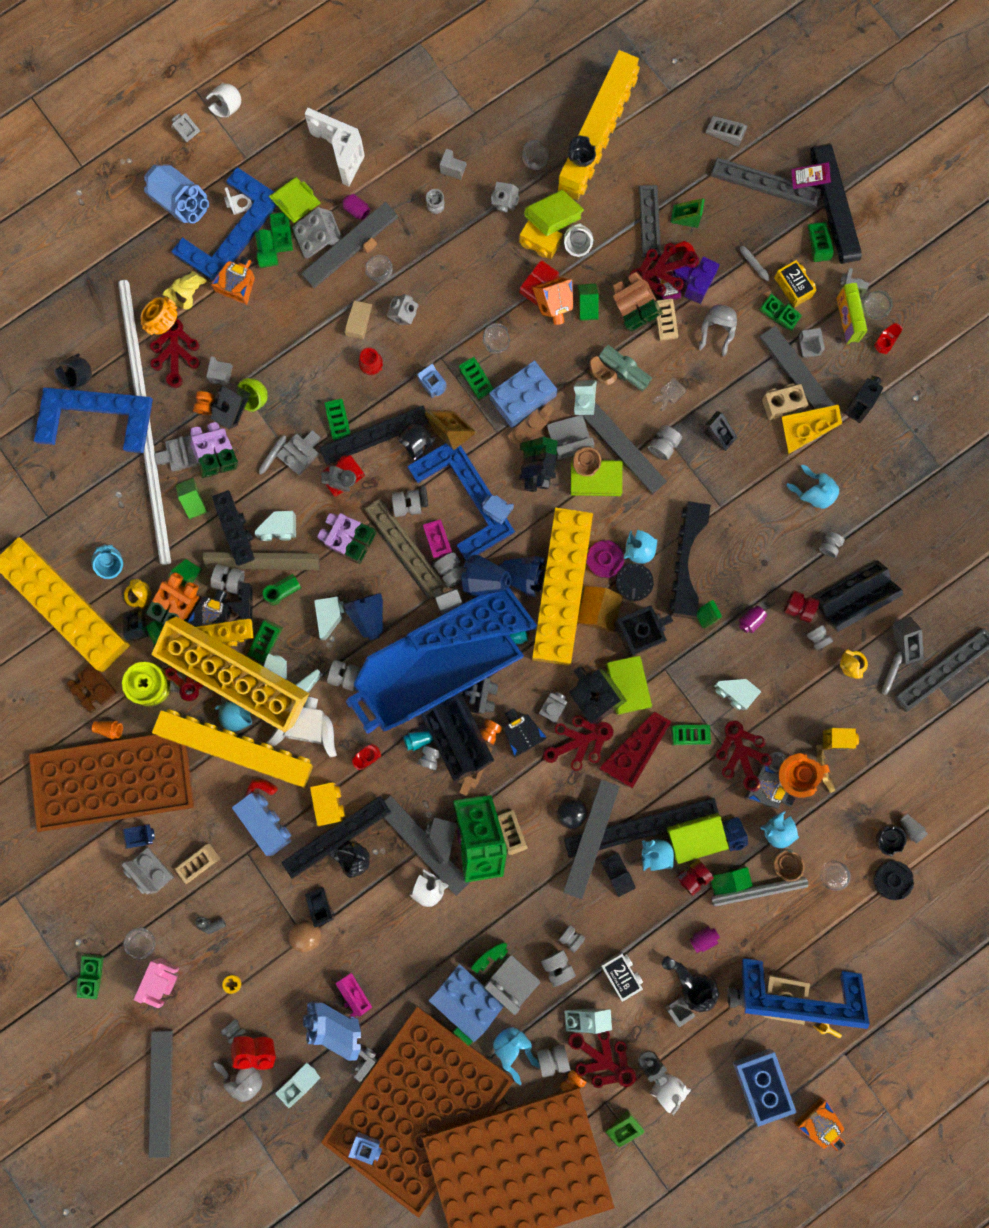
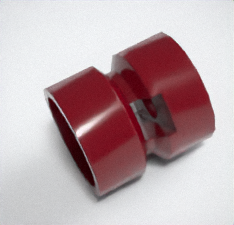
(801, 606)
(695, 877)

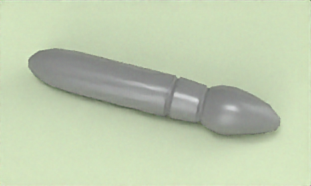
(754, 263)
(272, 454)
(897, 659)

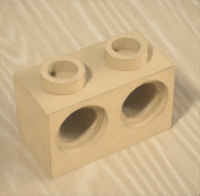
(786, 406)

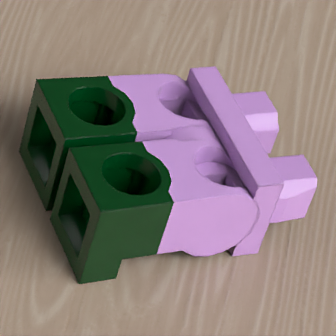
(212, 450)
(340, 537)

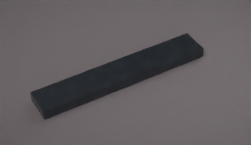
(373, 435)
(336, 837)

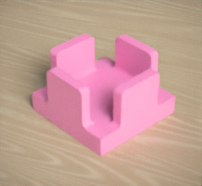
(156, 982)

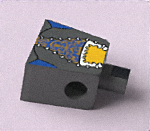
(771, 791)

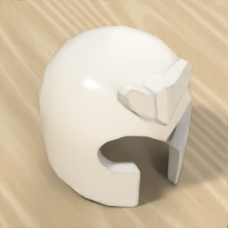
(229, 98)
(578, 240)
(428, 889)
(671, 1093)

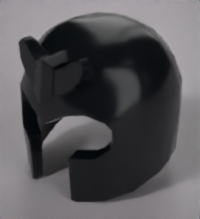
(76, 374)
(414, 439)

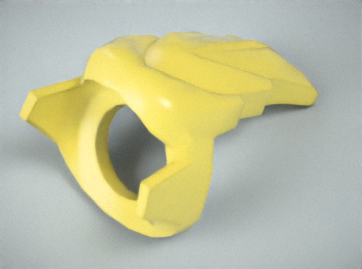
(185, 287)

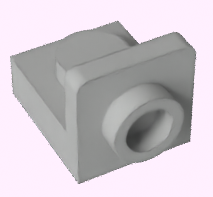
(184, 127)
(846, 279)
(553, 707)
(364, 1067)

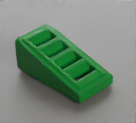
(820, 253)
(477, 368)
(333, 405)
(708, 614)
(262, 630)
(675, 735)

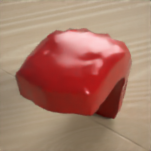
(683, 247)
(888, 338)
(366, 757)
(262, 784)

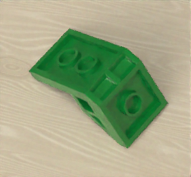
(482, 839)

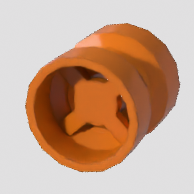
(203, 403)
(490, 731)
(572, 1081)

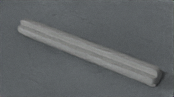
(759, 891)

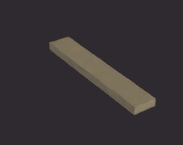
(405, 547)
(267, 561)

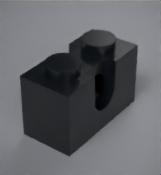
(229, 415)

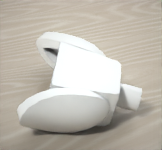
(310, 727)

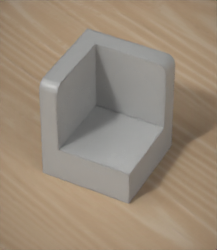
(451, 166)
(811, 342)
(219, 372)
(448, 600)
(679, 1011)

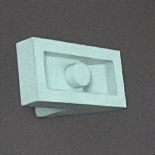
(585, 397)

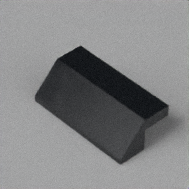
(858, 596)
(457, 738)

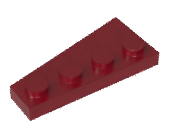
(633, 755)

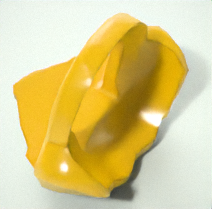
(141, 590)
(850, 664)

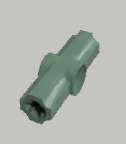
(625, 368)

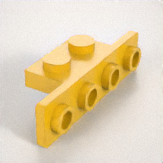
(230, 632)

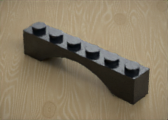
(685, 598)

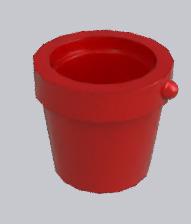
(370, 361)

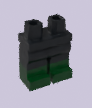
(538, 463)

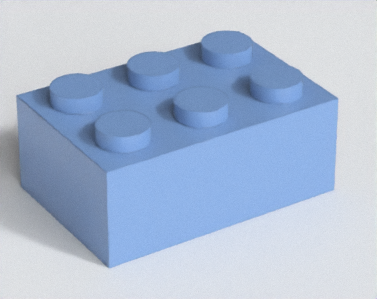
(523, 394)
(262, 823)
(466, 1003)
(764, 1087)

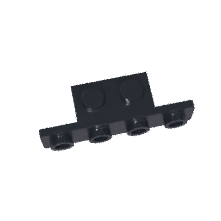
(234, 528)

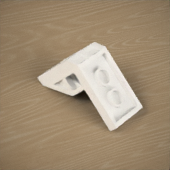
(345, 142)

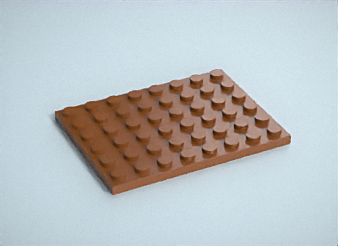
(415, 1089)
(520, 1166)

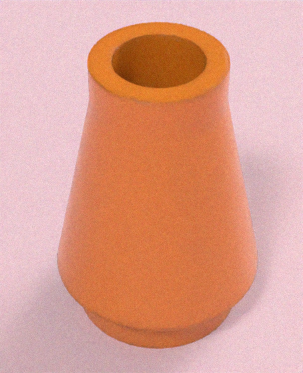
(109, 729)

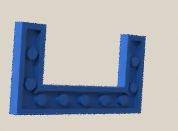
(240, 235)
(56, 399)
(475, 488)
(851, 1013)

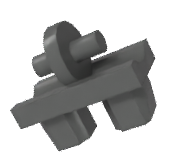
(338, 478)
(479, 694)
(653, 1067)

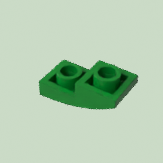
(782, 314)
(494, 952)
(90, 976)

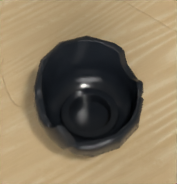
(581, 151)
(571, 813)
(891, 839)

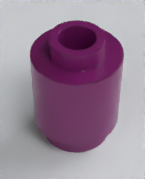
(356, 207)
(752, 619)
(704, 939)

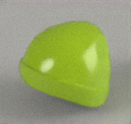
(258, 393)

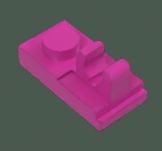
(437, 539)
(353, 995)

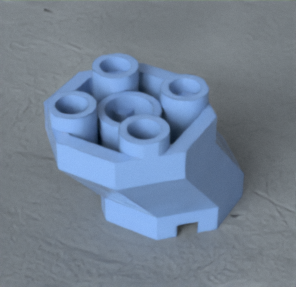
(175, 193)
(332, 1030)

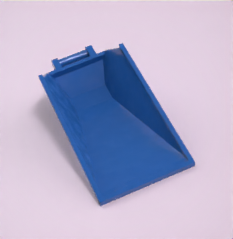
(404, 683)

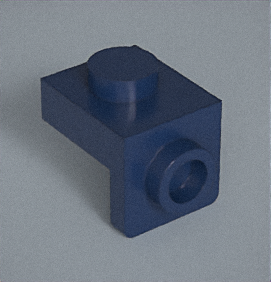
(735, 834)
(138, 836)

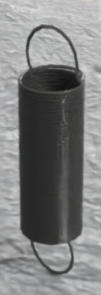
(423, 497)

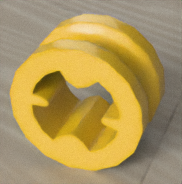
(228, 989)

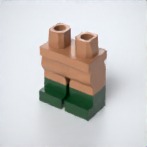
(636, 302)

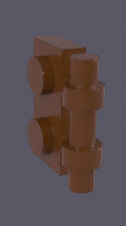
(96, 684)

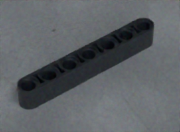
(837, 207)

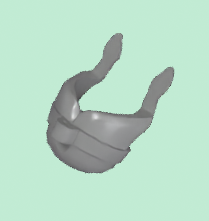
(723, 316)
(245, 1087)

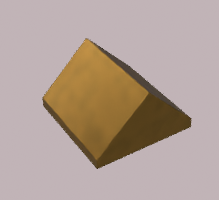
(449, 427)
(599, 608)

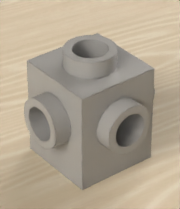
(505, 197)
(402, 309)

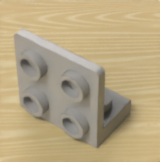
(316, 231)
(571, 436)
(147, 872)
(512, 984)

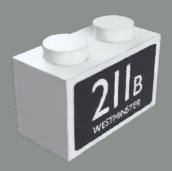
(621, 976)

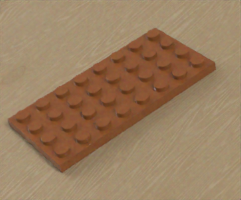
(110, 782)

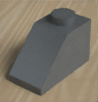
(909, 640)
(440, 838)

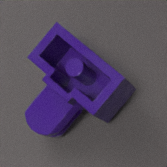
(698, 278)

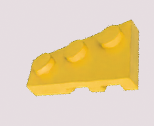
(809, 425)

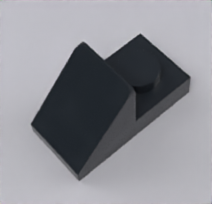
(720, 431)
(244, 608)
(135, 625)
(618, 874)
(319, 907)

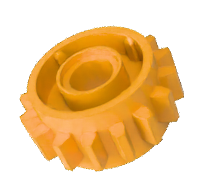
(158, 315)

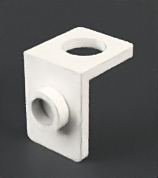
(232, 202)

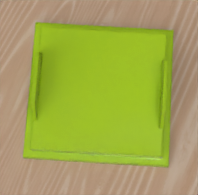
(295, 199)

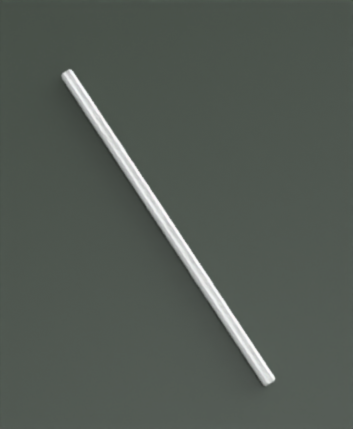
(139, 389)

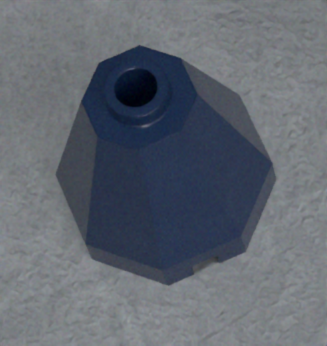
(526, 574)
(484, 577)
(367, 615)

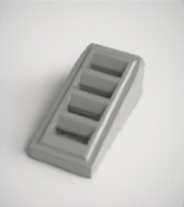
(728, 124)

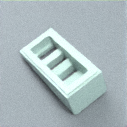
(309, 681)

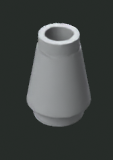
(913, 829)

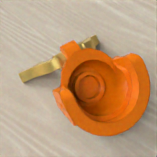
(802, 775)

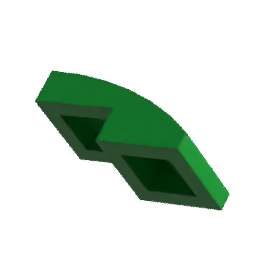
(281, 232)

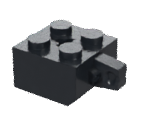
(649, 622)
(585, 694)

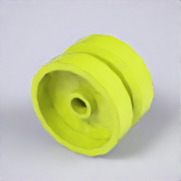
(136, 679)

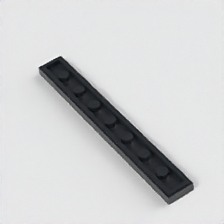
(647, 825)

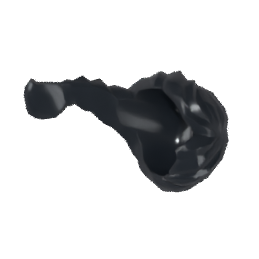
(352, 858)
(698, 989)

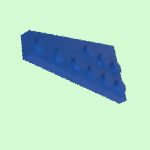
(473, 621)

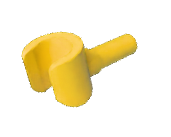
(824, 1028)

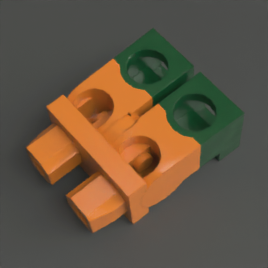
(173, 600)

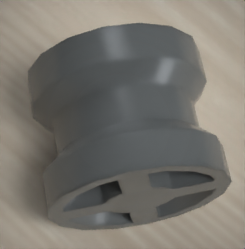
(232, 1030)

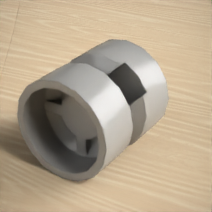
(666, 440)
(399, 503)
(450, 569)
(233, 582)
(350, 674)
(554, 962)
(553, 1060)

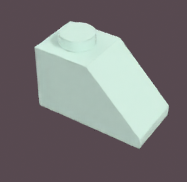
(328, 614)
(298, 1085)

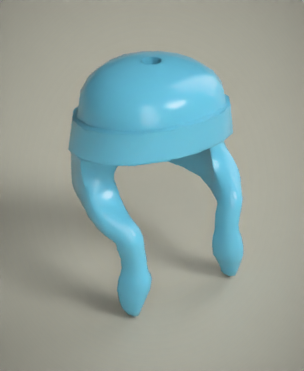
(820, 495)
(507, 1049)

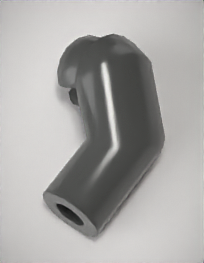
(208, 926)

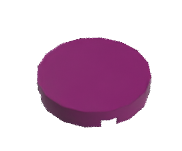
(605, 559)

